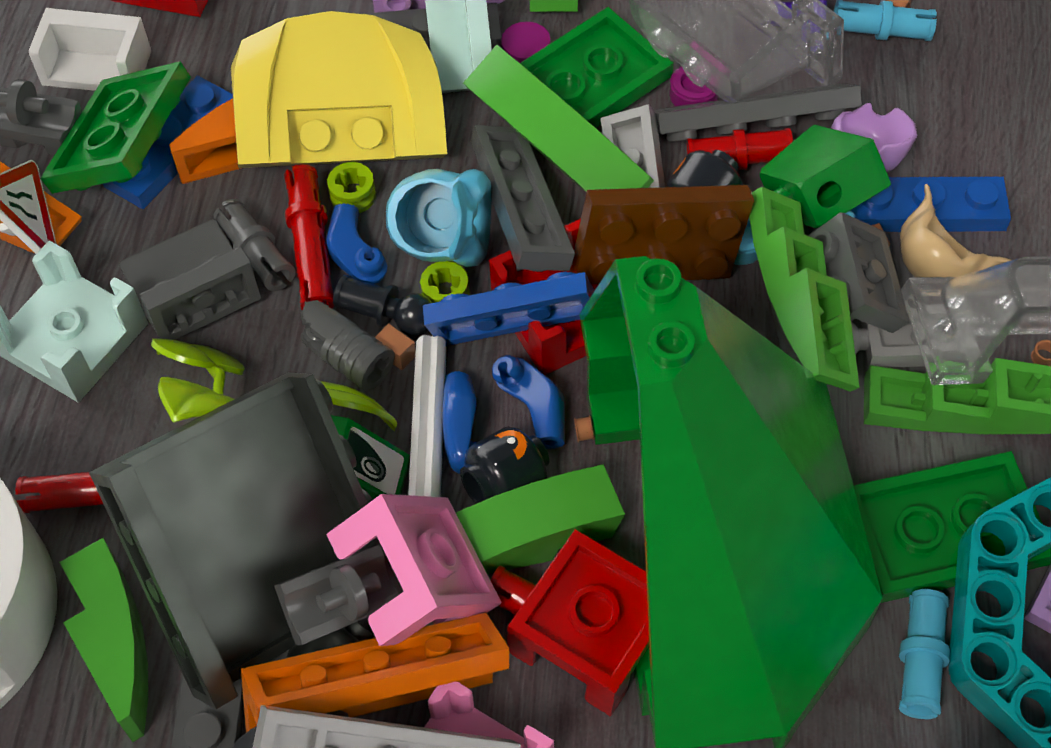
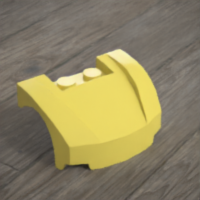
(336, 93)

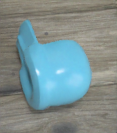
(442, 216)

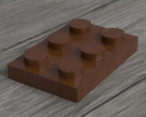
(685, 225)

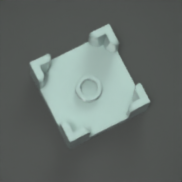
(70, 326)

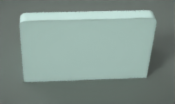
(457, 39)

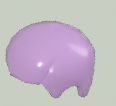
(891, 132)

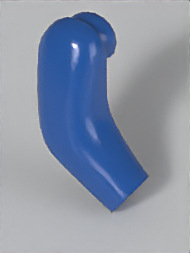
(350, 250)
(538, 393)
(458, 417)

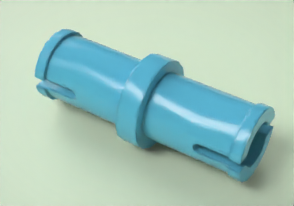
(887, 20)
(924, 654)

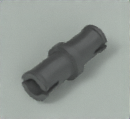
(256, 243)

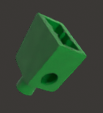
(826, 173)

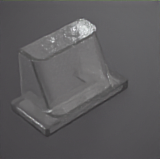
(744, 43)
(970, 315)

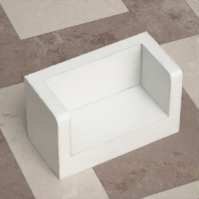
(86, 47)

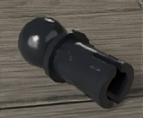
(382, 304)

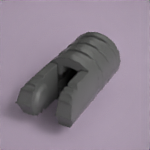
(345, 345)

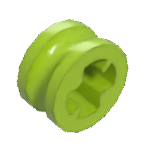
(347, 174)
(443, 272)

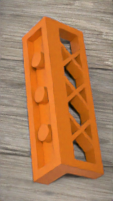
(376, 677)

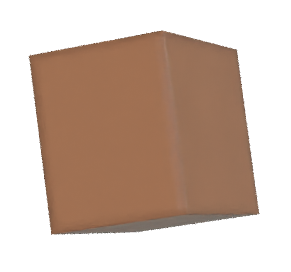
(401, 345)

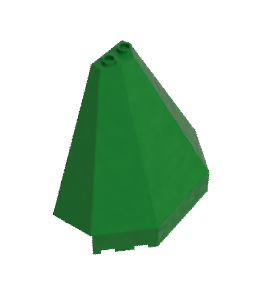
(745, 509)

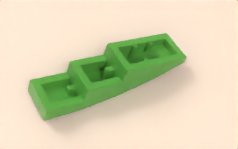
(552, 125)
(805, 299)
(1008, 402)

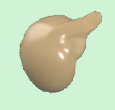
(932, 251)

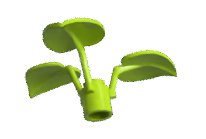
(190, 400)

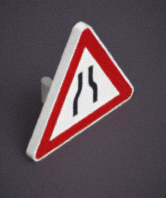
(25, 206)

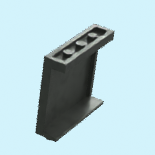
(228, 515)

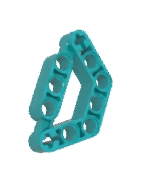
(1001, 636)

